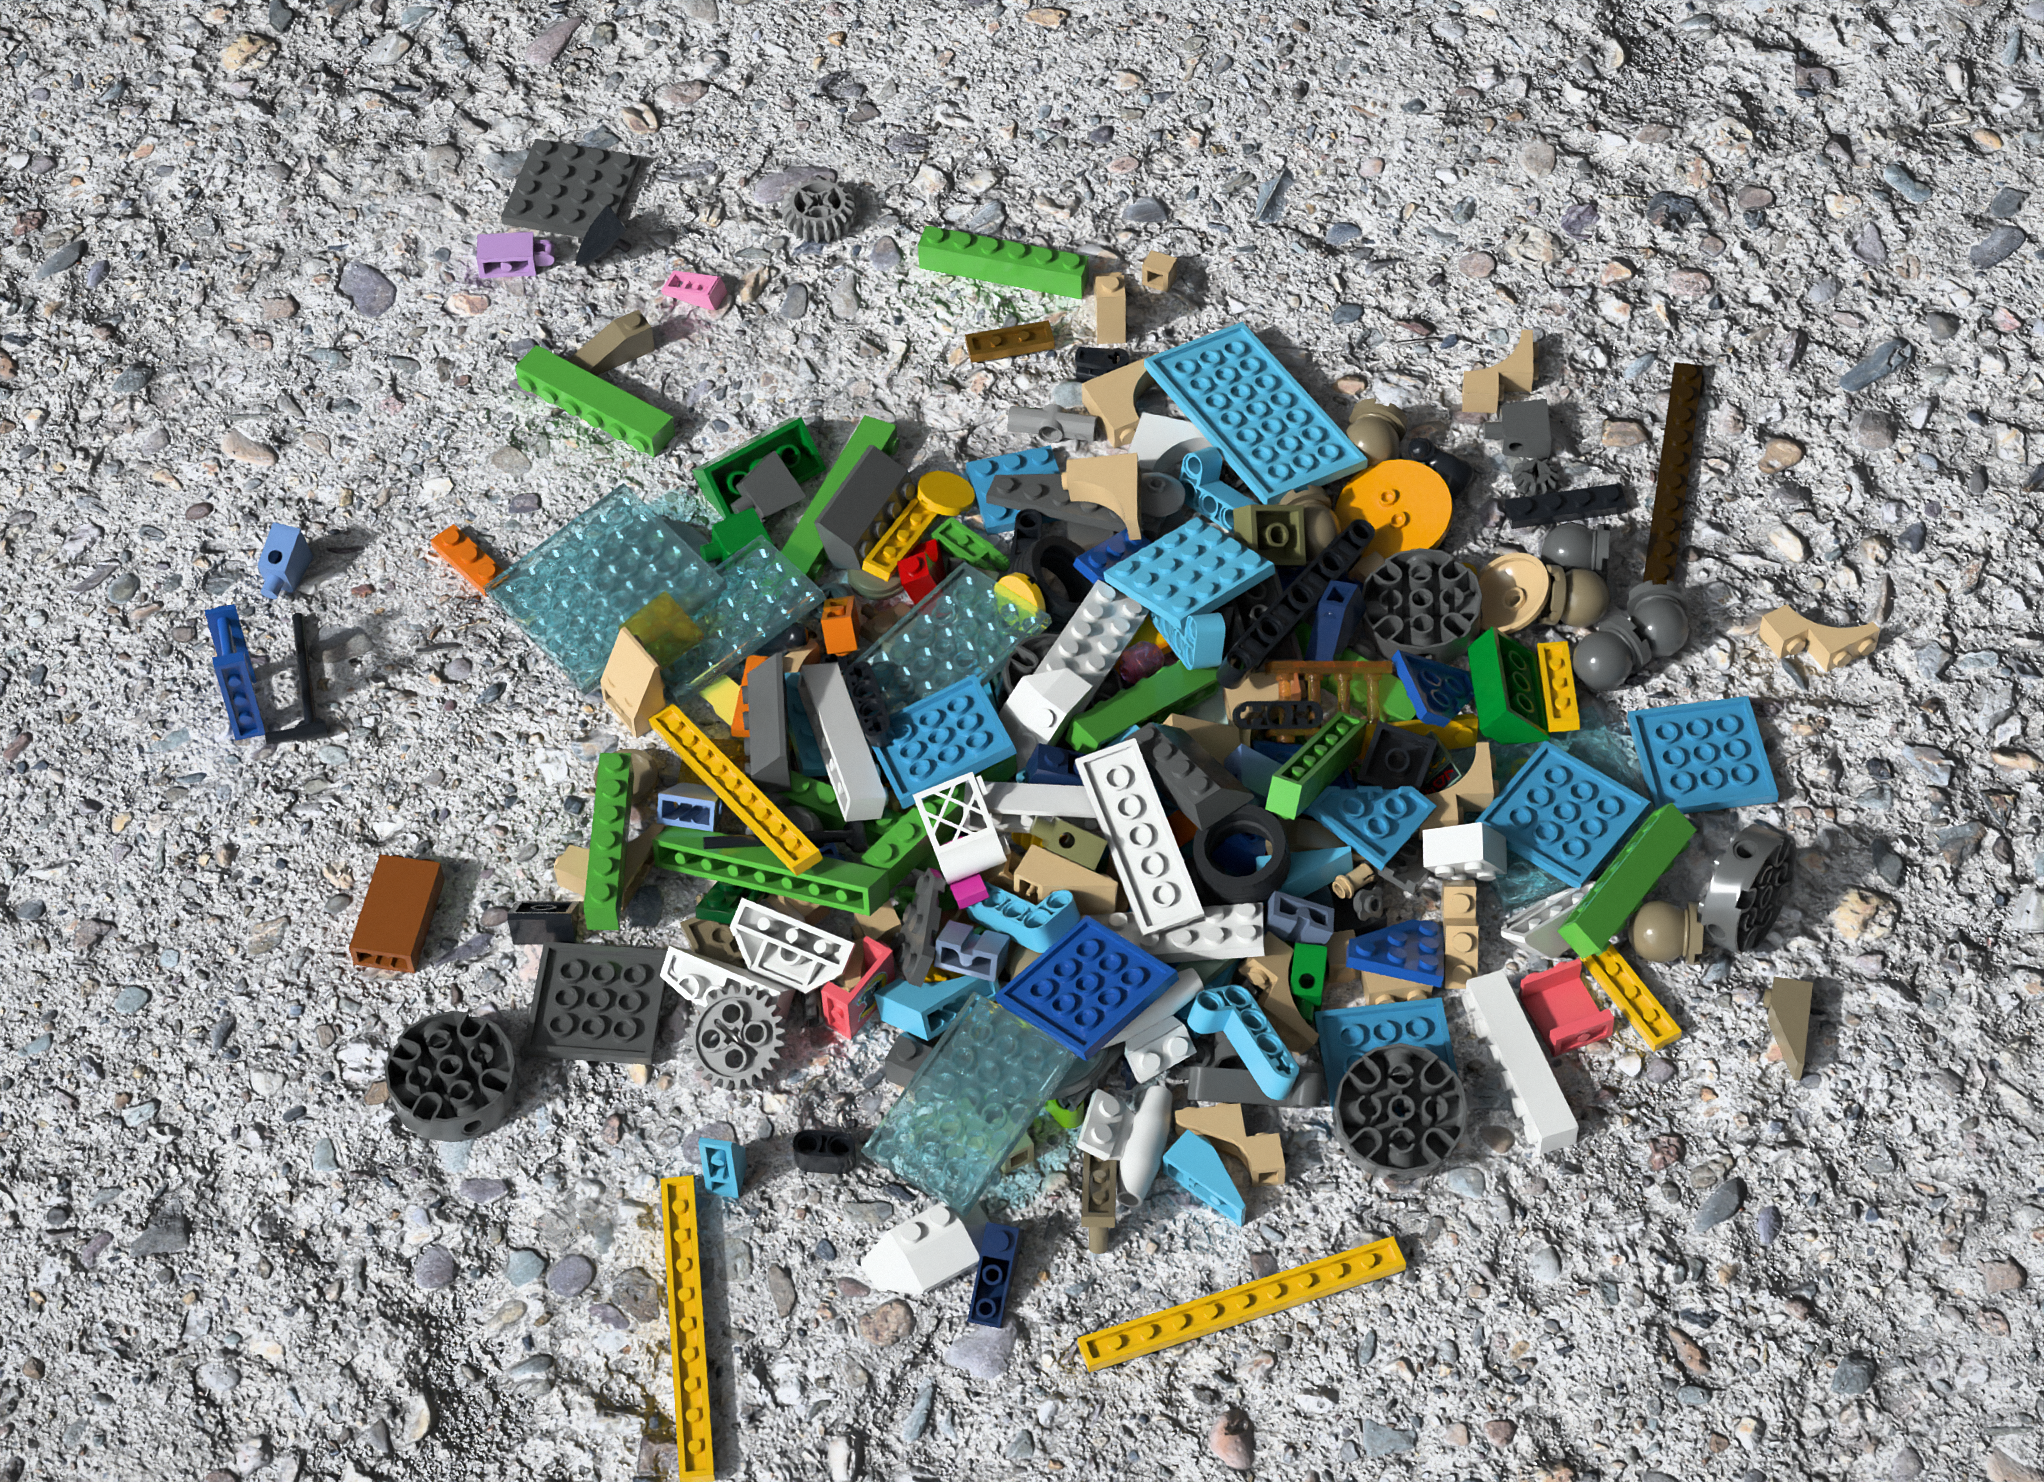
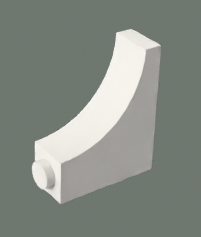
(1164, 442)

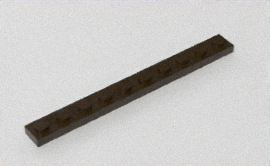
(1673, 474)

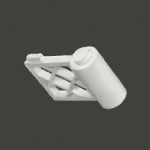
(970, 853)

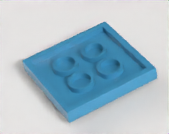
(982, 472)

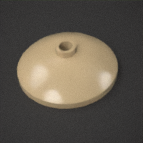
(1513, 591)

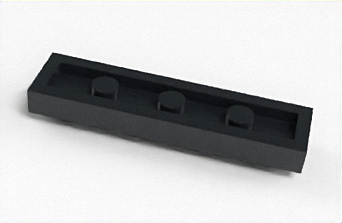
(1565, 506)

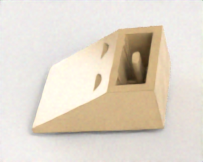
(633, 683)
(1045, 872)

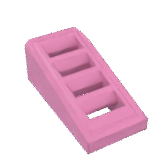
(712, 289)

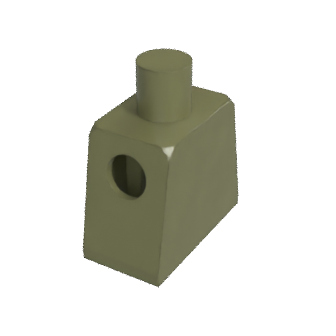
(1081, 845)

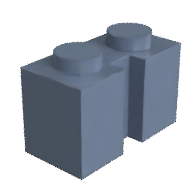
(1298, 920)
(971, 953)

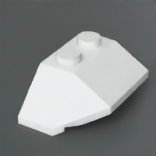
(1042, 710)
(1538, 925)
(788, 948)
(926, 1250)

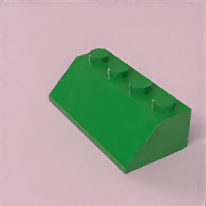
(789, 440)
(1507, 690)

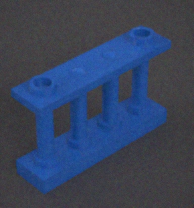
(235, 672)

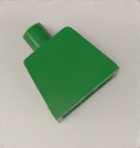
(732, 535)
(1308, 979)

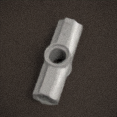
(1052, 423)

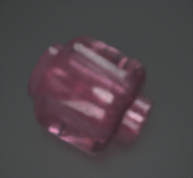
(1140, 661)

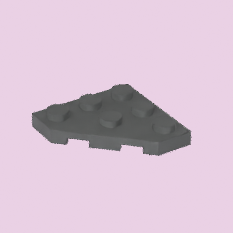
(913, 944)

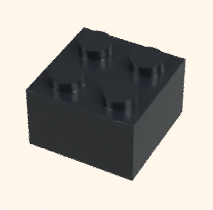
(1397, 758)

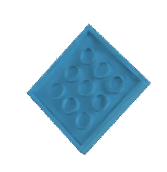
(943, 739)
(1703, 755)
(1564, 814)
(1354, 1031)

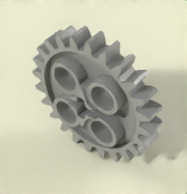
(718, 1061)

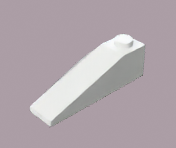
(700, 976)

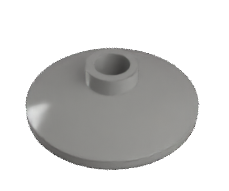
(1160, 494)

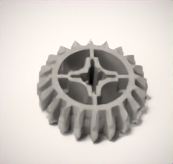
(818, 204)

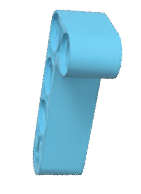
(1206, 492)
(1197, 644)
(1024, 922)
(1250, 1033)

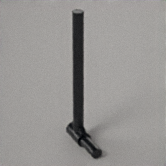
(311, 726)
(852, 834)

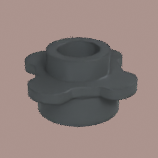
(1369, 903)

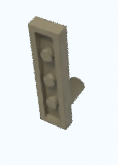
(1098, 1200)

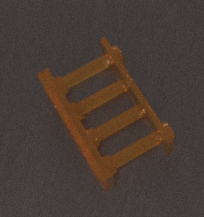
(1314, 671)

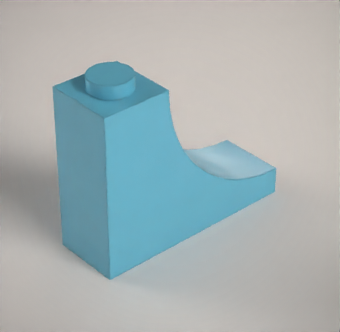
(929, 1008)

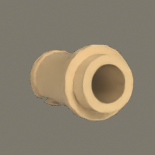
(1347, 884)

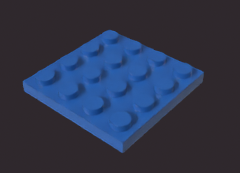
(1087, 987)

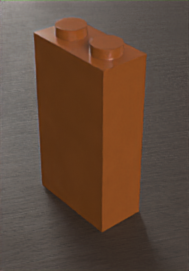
(397, 913)

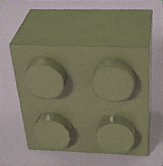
(1272, 532)

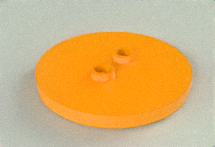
(1403, 504)

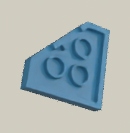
(1372, 818)

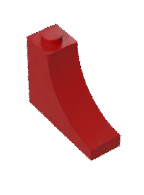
(922, 570)

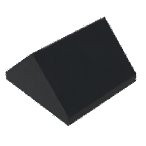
(543, 922)

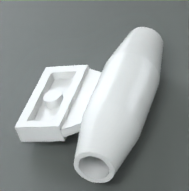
(1156, 1037)
(1135, 1139)

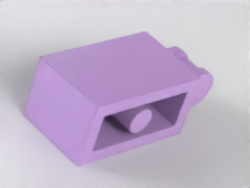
(512, 254)

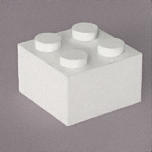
(1465, 852)

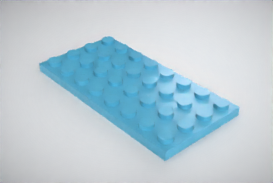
(1255, 413)

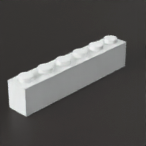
(842, 742)
(1017, 804)
(1520, 1062)

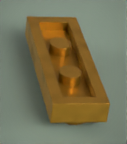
(1009, 341)

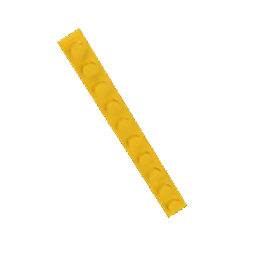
(736, 790)
(1241, 1304)
(687, 1330)

